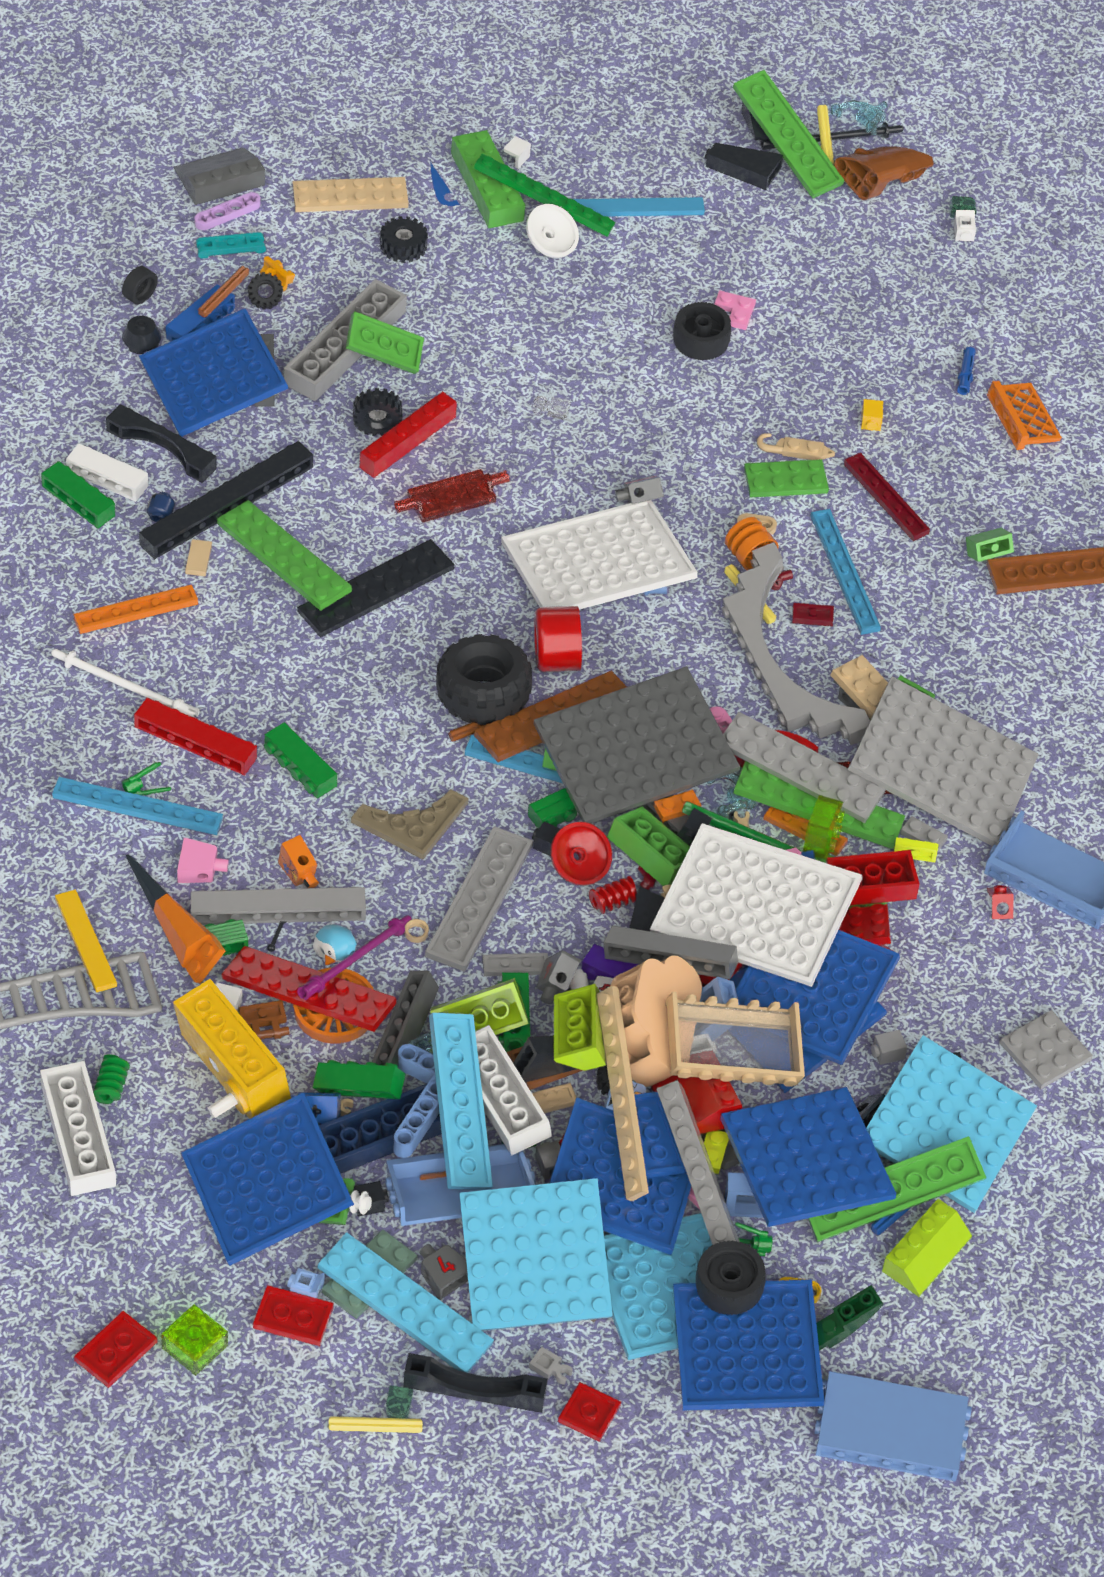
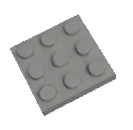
(1046, 1049)

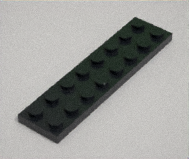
(379, 587)

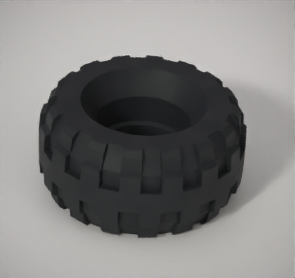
(484, 660)

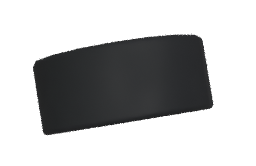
(139, 285)

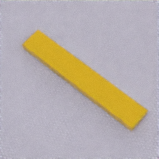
(85, 941)

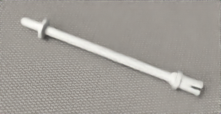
(70, 659)

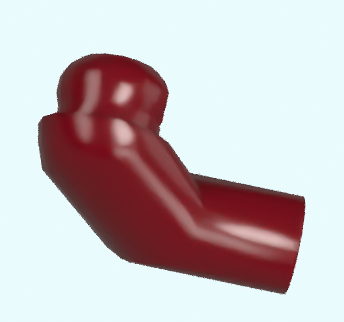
(784, 575)
(648, 881)

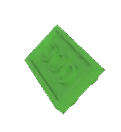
(384, 342)
(786, 478)

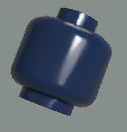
(160, 506)

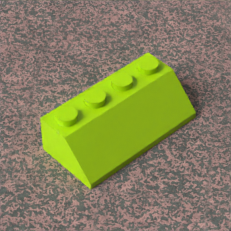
(494, 1006)
(578, 1029)
(927, 1248)

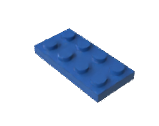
(657, 1139)

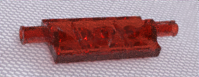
(452, 494)

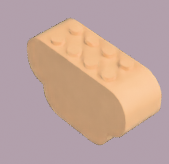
(645, 1013)

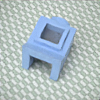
(306, 1283)

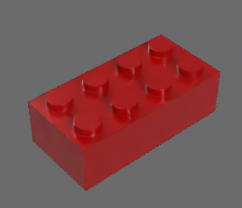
(884, 876)

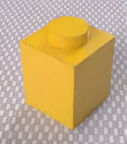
(872, 415)

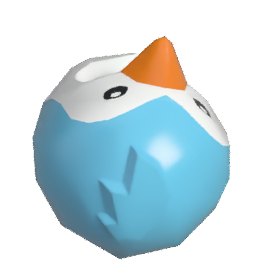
(336, 943)

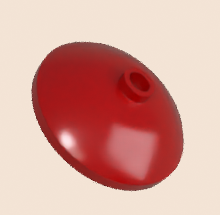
(590, 846)

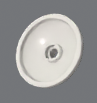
(559, 228)

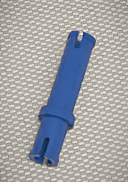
(965, 377)

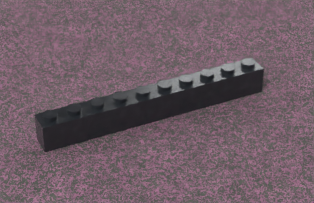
(204, 511)

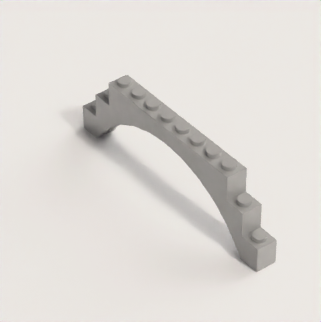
(791, 701)

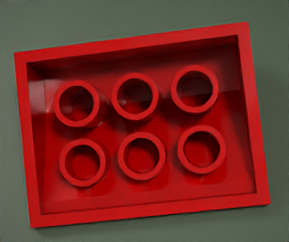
(707, 1100)

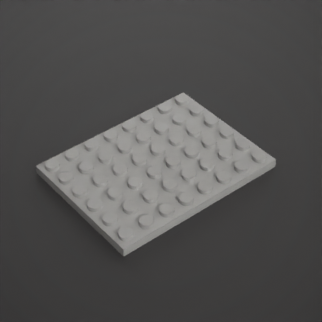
(943, 762)

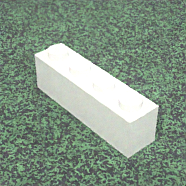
(108, 472)

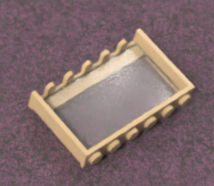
(735, 1041)

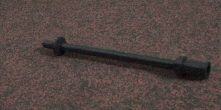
(885, 130)

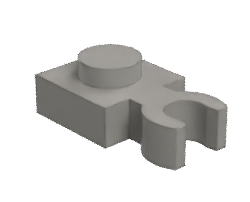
(548, 1364)

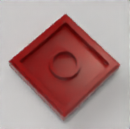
(589, 1411)

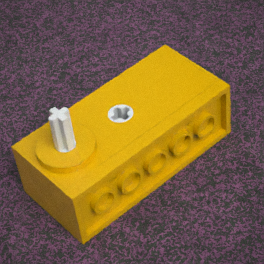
(231, 1052)

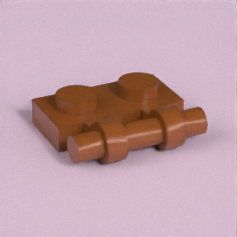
(266, 1015)

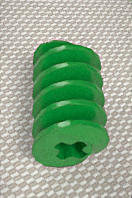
(111, 1079)

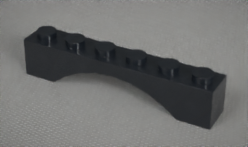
(130, 425)
(432, 1376)

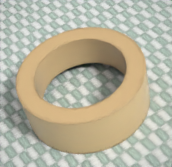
(419, 923)

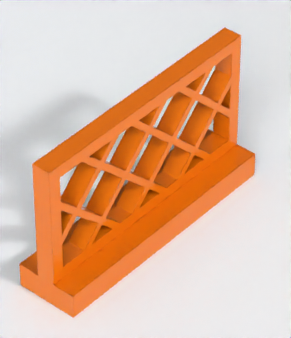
(1011, 417)

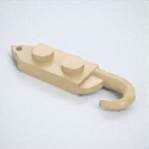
(796, 448)

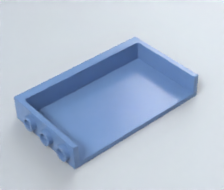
(1049, 871)
(430, 1199)
(892, 1426)

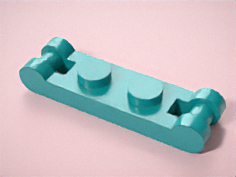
(230, 244)

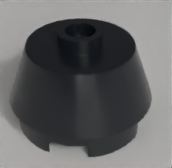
(141, 334)

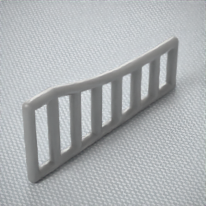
(88, 1009)

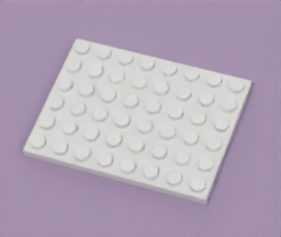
(599, 556)
(758, 898)

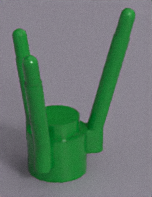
(134, 784)
(761, 1242)

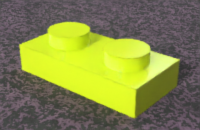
(920, 849)
(716, 1145)

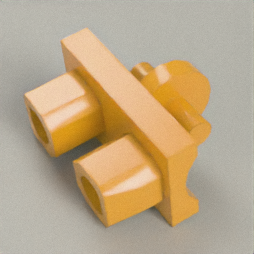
(276, 268)

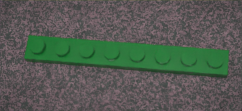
(543, 194)

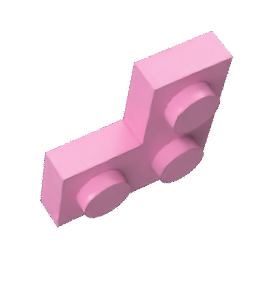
(739, 306)

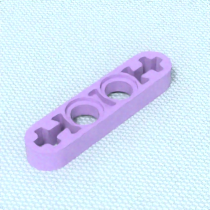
(247, 203)

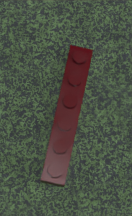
(886, 496)

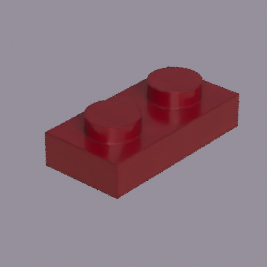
(813, 614)

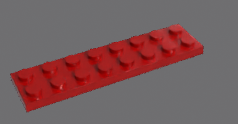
(282, 978)

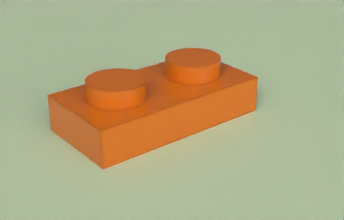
(671, 807)

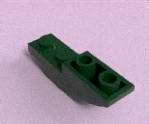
(848, 1317)

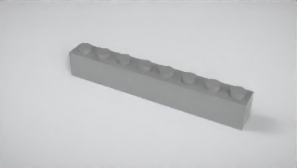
(279, 905)
(697, 1163)

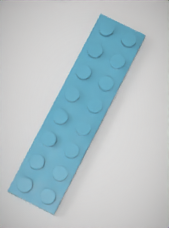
(460, 1101)
(405, 1303)

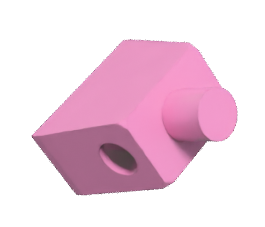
(199, 862)

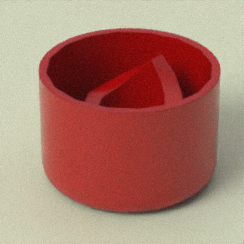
(558, 639)

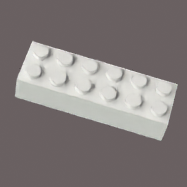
(507, 1097)
(78, 1128)

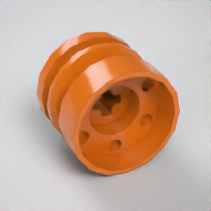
(746, 537)

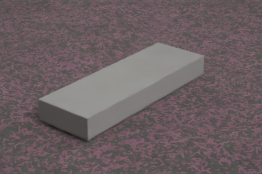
(513, 963)

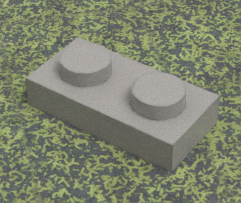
(918, 830)

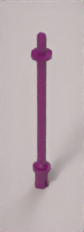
(317, 983)

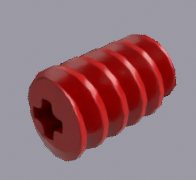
(613, 894)

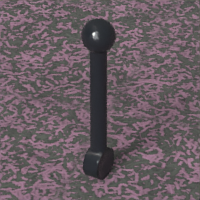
(271, 947)

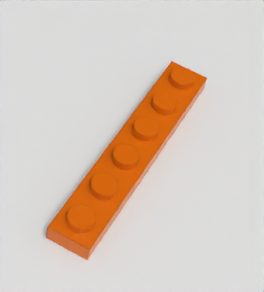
(135, 609)

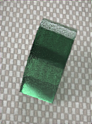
(961, 203)
(399, 1402)

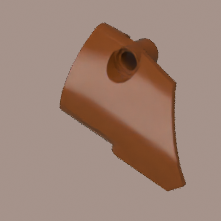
(872, 169)

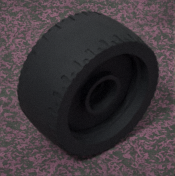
(702, 331)
(730, 1277)

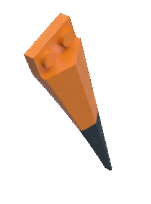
(192, 943)

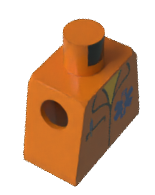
(298, 862)

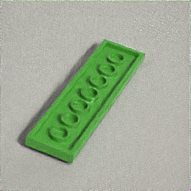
(788, 134)
(284, 555)
(760, 786)
(914, 1182)

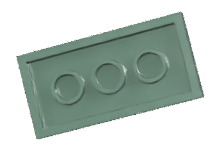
(388, 1249)

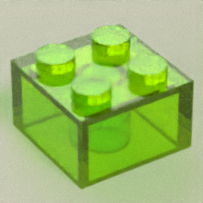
(824, 827)
(194, 1339)

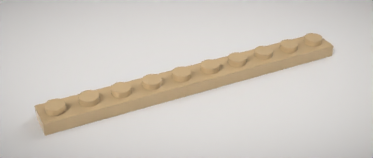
(622, 1093)

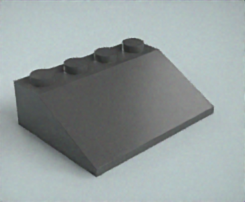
(221, 175)

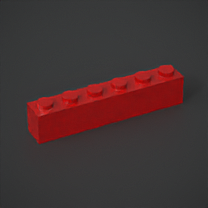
(408, 434)
(195, 736)

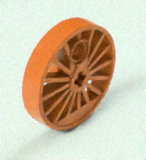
(313, 1022)

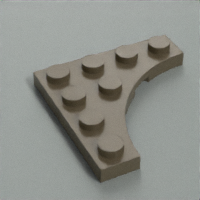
(414, 829)

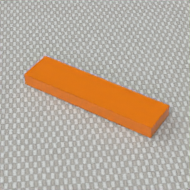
(797, 826)

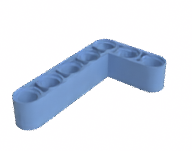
(427, 1100)

